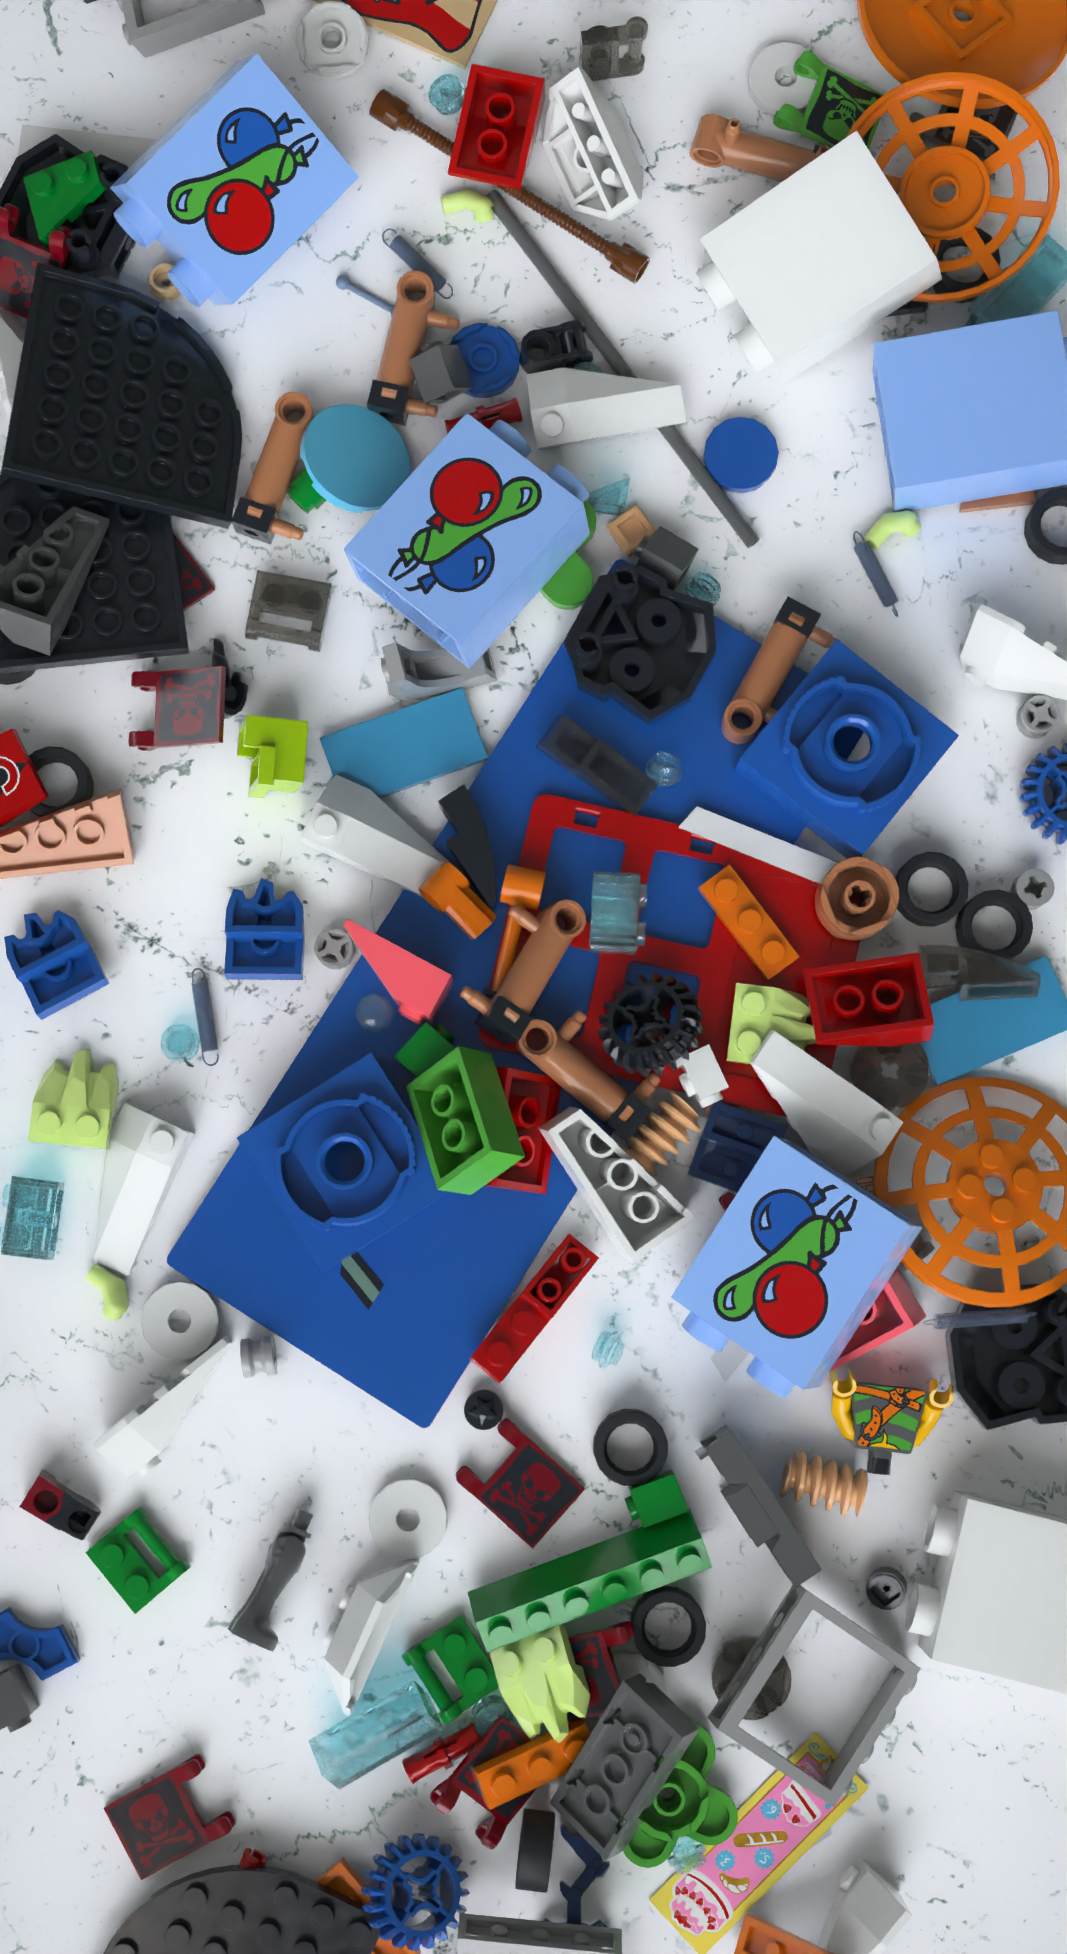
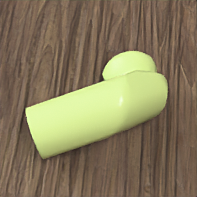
(469, 200)
(892, 522)
(113, 1289)

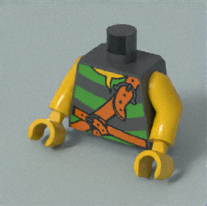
(885, 1417)

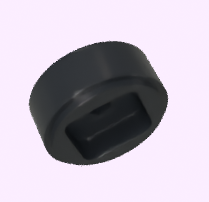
(483, 1409)
(886, 1588)

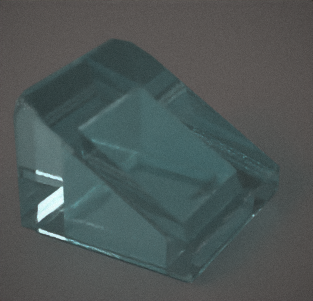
(610, 498)

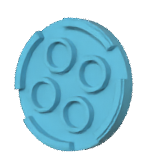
(354, 457)

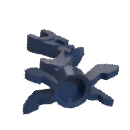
(594, 1869)

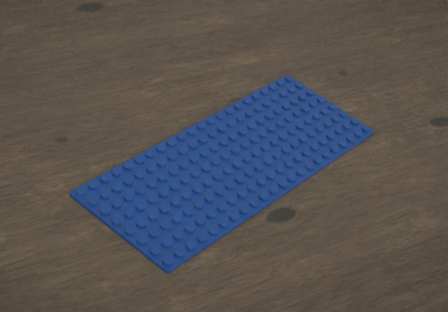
(467, 1253)

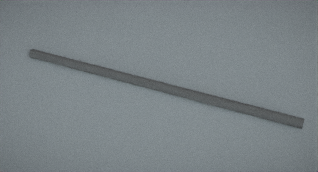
(619, 366)

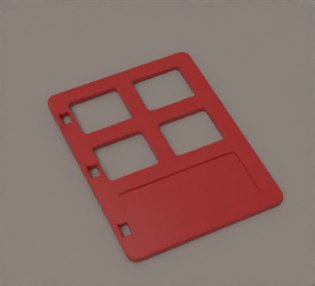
(719, 966)

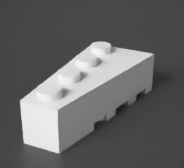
(618, 1190)

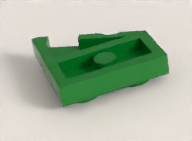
(63, 192)

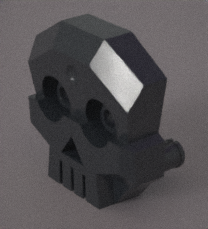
(89, 254)
(667, 657)
(990, 1360)

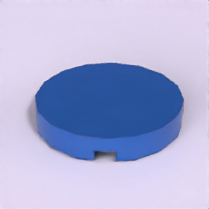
(489, 358)
(741, 454)

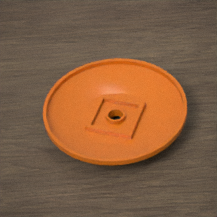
(1004, 40)

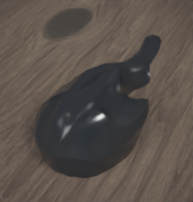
(235, 688)

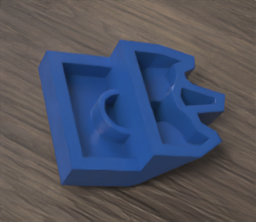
(264, 936)
(54, 963)

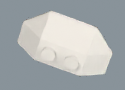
(590, 149)
(363, 1628)

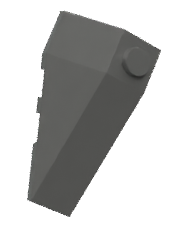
(47, 578)

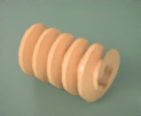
(662, 1134)
(824, 1482)

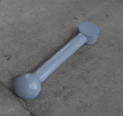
(343, 283)

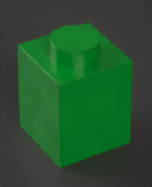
(425, 1048)
(656, 1500)

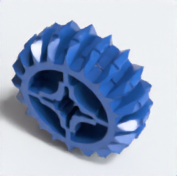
(1045, 815)
(442, 1908)

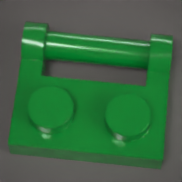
(128, 1568)
(463, 1660)

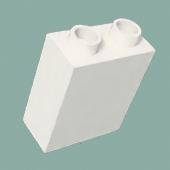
(817, 260)
(995, 1591)

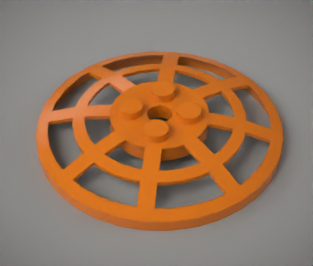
(966, 173)
(970, 1199)

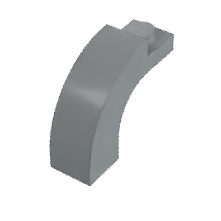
(431, 672)

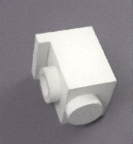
(702, 1076)

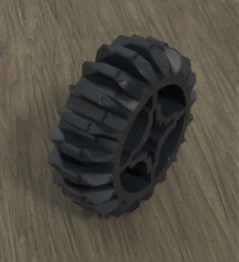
(653, 1039)

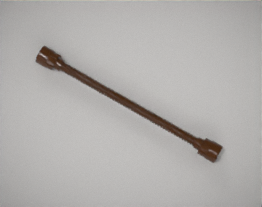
(624, 259)

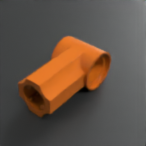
(450, 893)

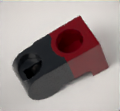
(60, 1506)

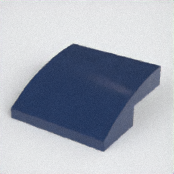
(731, 1145)

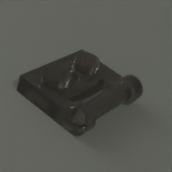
(601, 50)
(289, 598)

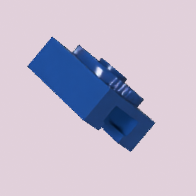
(837, 797)
(331, 1214)

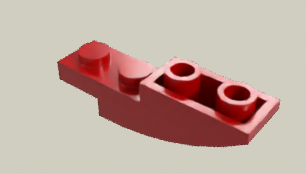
(534, 1308)

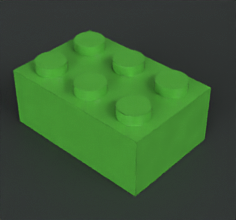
(464, 1121)

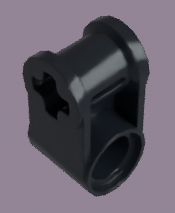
(563, 347)

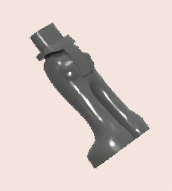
(282, 1563)

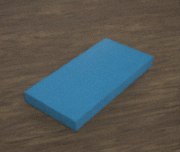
(407, 745)
(985, 1030)

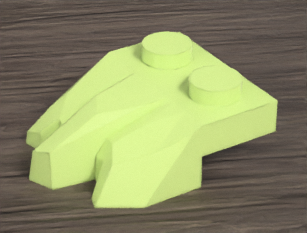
(765, 1009)
(75, 1104)
(542, 1682)

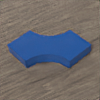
(41, 1649)

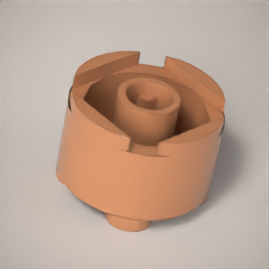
(865, 879)

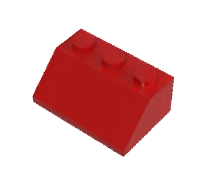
(532, 1102)

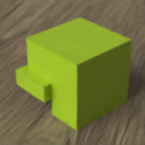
(276, 753)

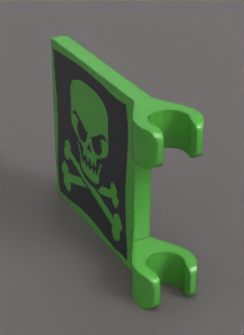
(832, 107)

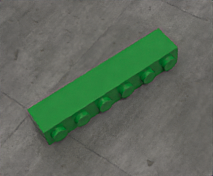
(588, 1580)

